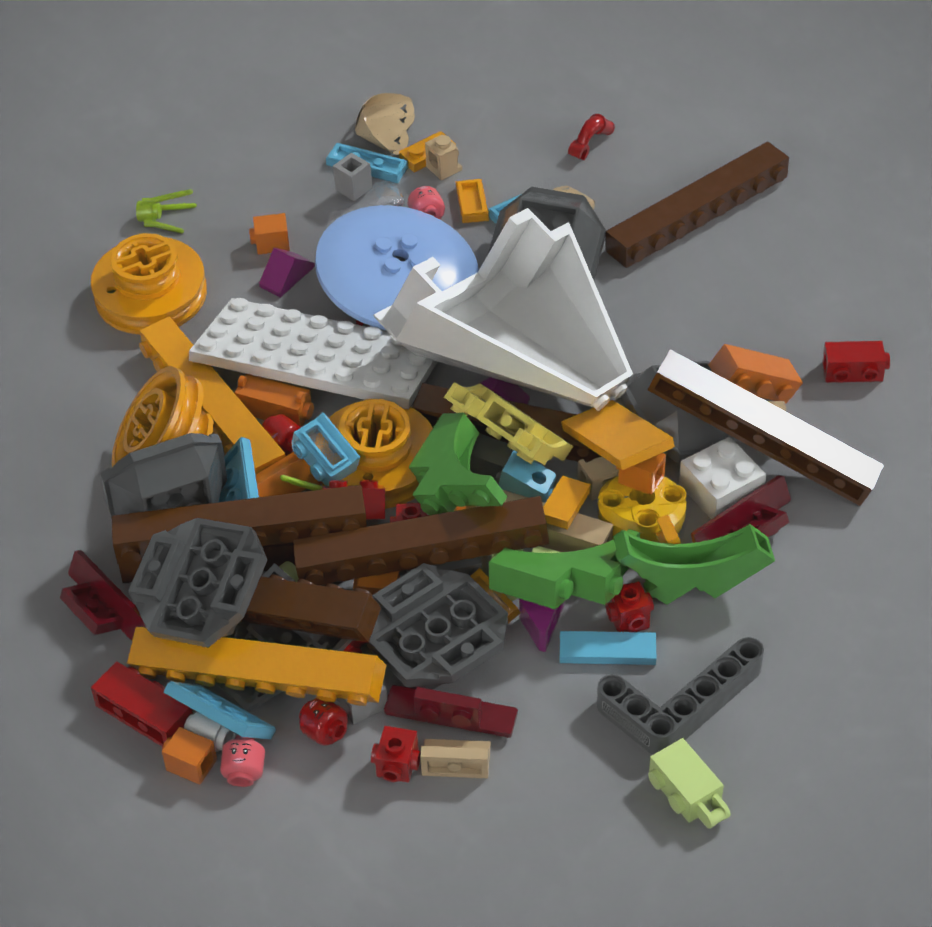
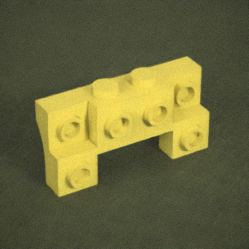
(503, 419)

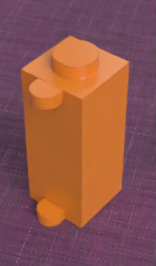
(269, 398)
(269, 479)

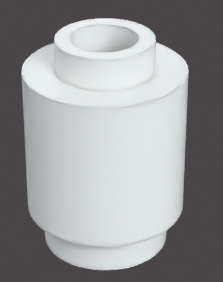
(209, 729)

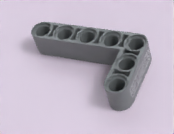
(696, 701)

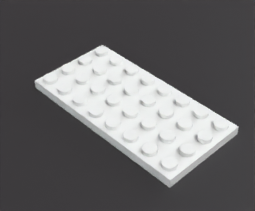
(312, 352)

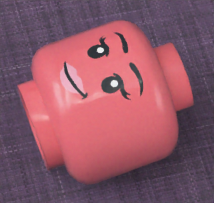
(427, 200)
(242, 761)

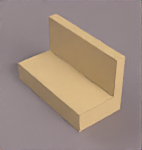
(455, 758)

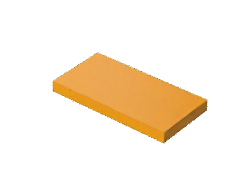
(618, 435)

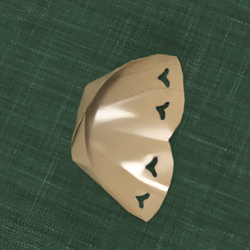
(381, 122)

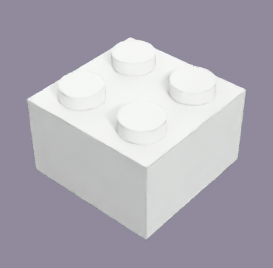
(720, 476)

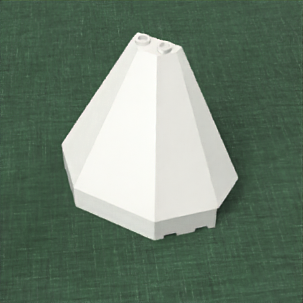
(519, 319)

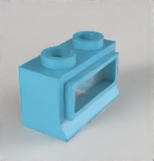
(325, 450)

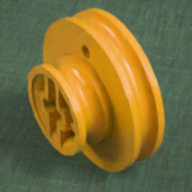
(151, 281)
(161, 411)
(387, 444)

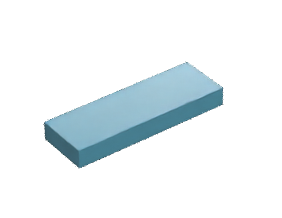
(381, 165)
(608, 647)

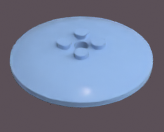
(359, 253)

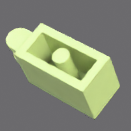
(688, 784)

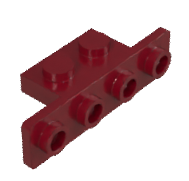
(757, 509)
(98, 600)
(451, 710)

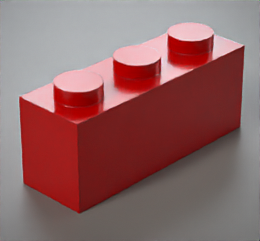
(139, 703)

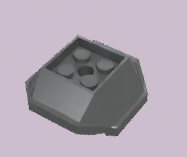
(556, 209)
(688, 431)
(167, 475)
(198, 580)
(436, 626)

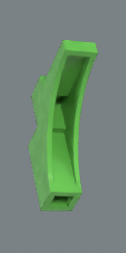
(445, 472)
(707, 565)
(554, 577)

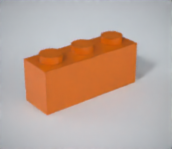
(757, 372)

